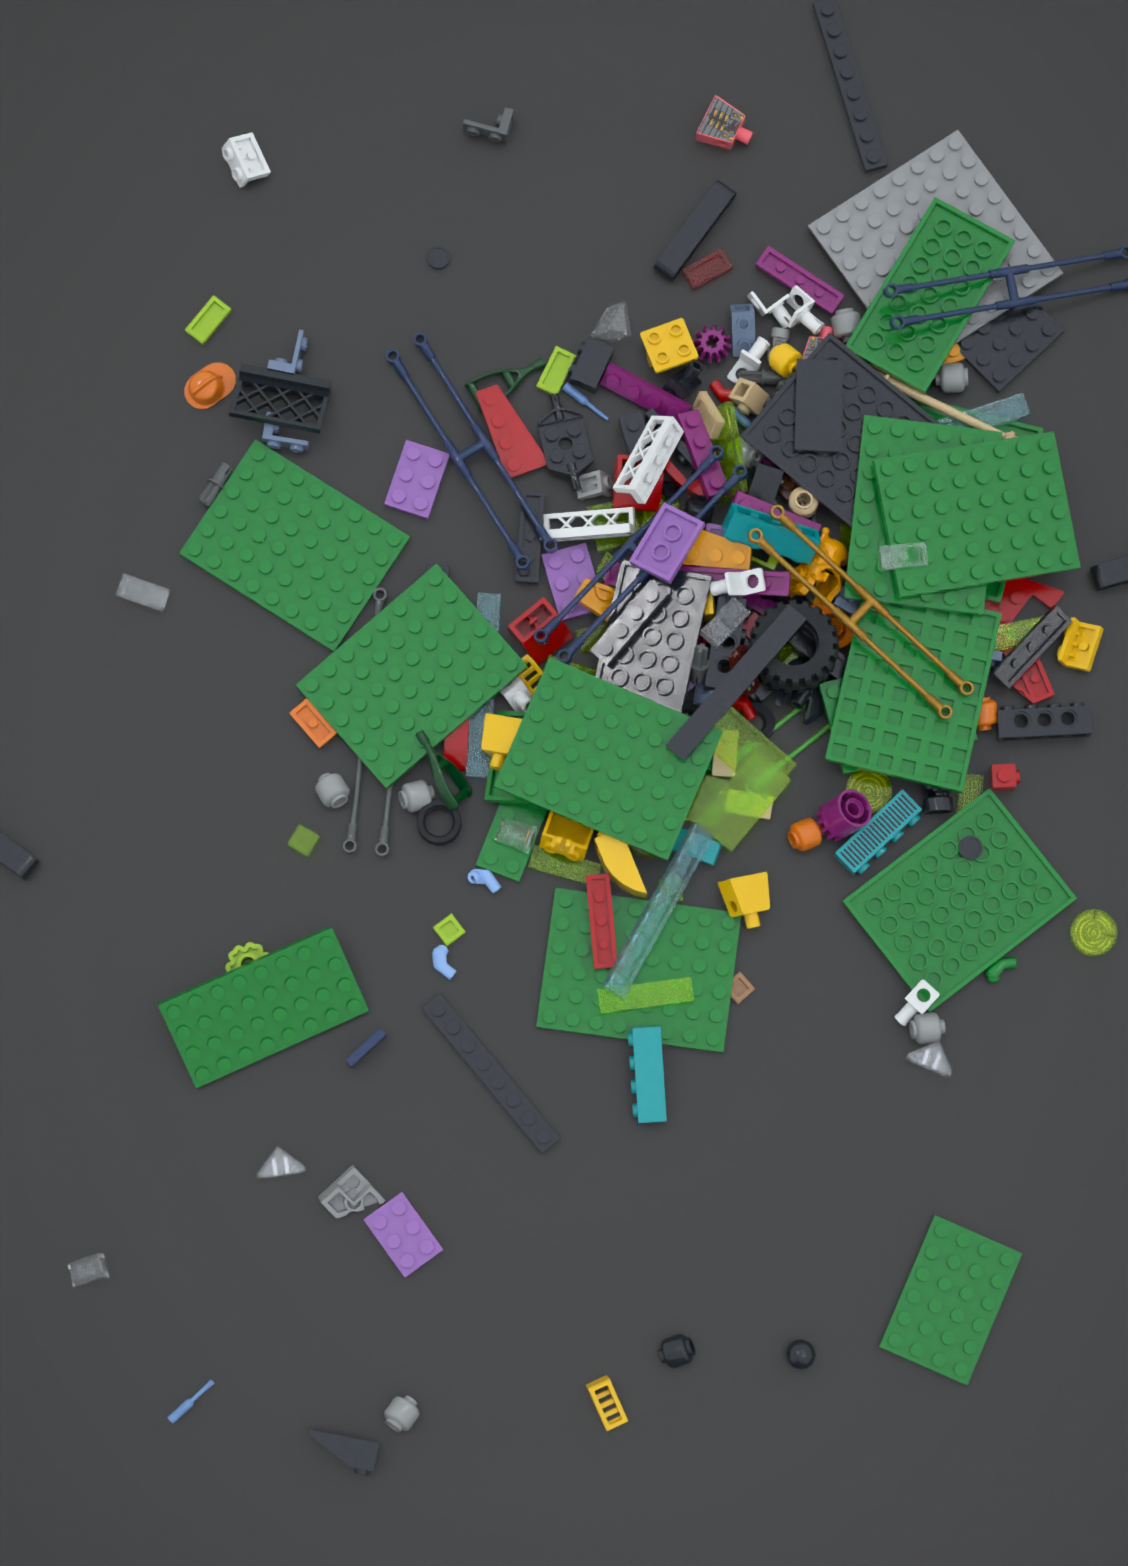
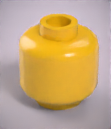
(783, 359)

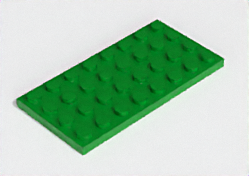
(940, 248)
(263, 1007)

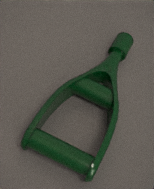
(508, 377)
(437, 764)

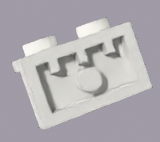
(245, 159)

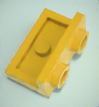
(1079, 645)

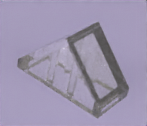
(613, 323)
(516, 835)
(932, 1058)
(280, 1164)
(88, 1269)

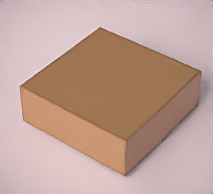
(740, 988)

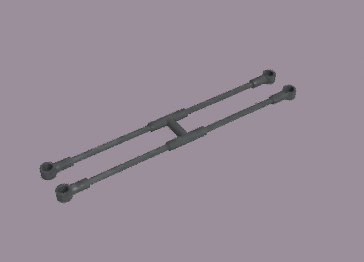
(352, 826)

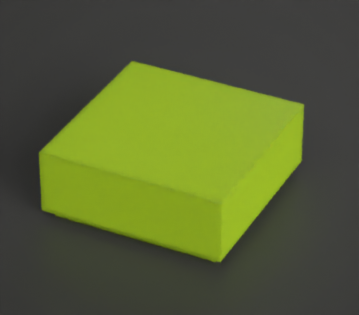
(449, 930)

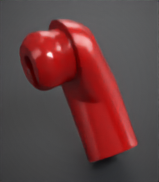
(720, 392)
(743, 704)

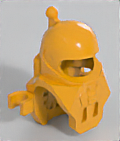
(826, 584)

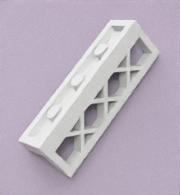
(654, 458)
(589, 530)

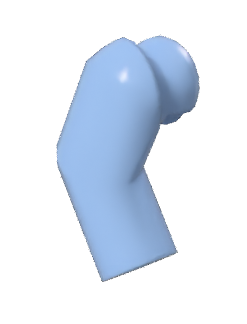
(484, 876)
(440, 961)

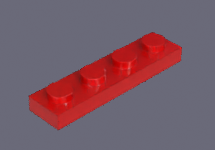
(601, 921)

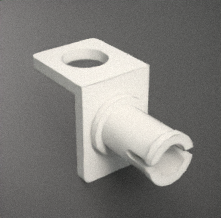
(776, 309)
(803, 313)
(750, 360)
(737, 583)
(517, 695)
(914, 1004)

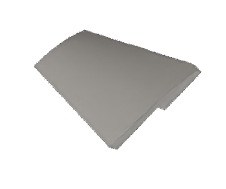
(349, 1194)

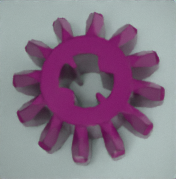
(715, 336)

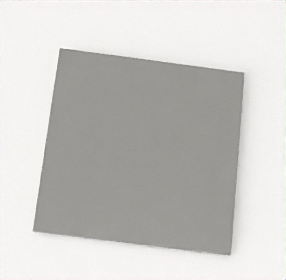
(875, 225)

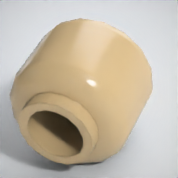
(804, 510)

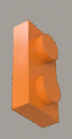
(313, 723)

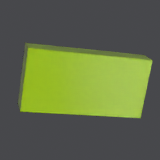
(208, 320)
(556, 371)

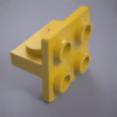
(668, 345)

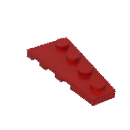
(509, 435)

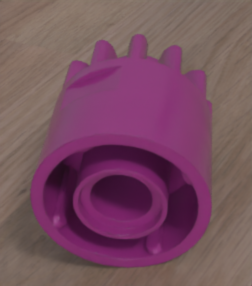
(844, 814)

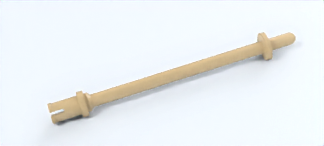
(944, 408)

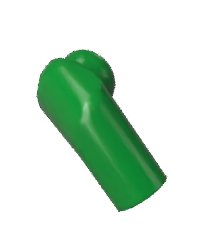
(995, 970)

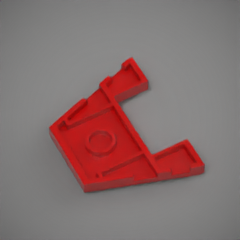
(1017, 594)

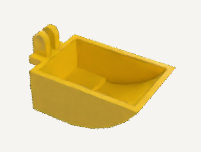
(566, 837)
(620, 865)

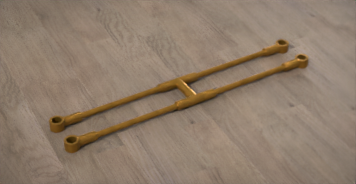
(851, 622)

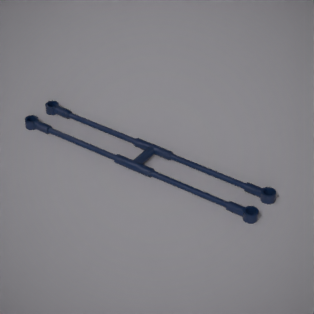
(1008, 273)
(483, 443)
(631, 545)

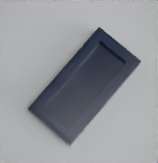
(365, 1048)

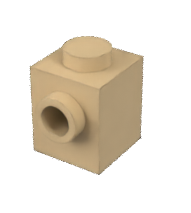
(748, 397)

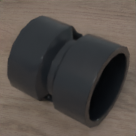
(936, 800)

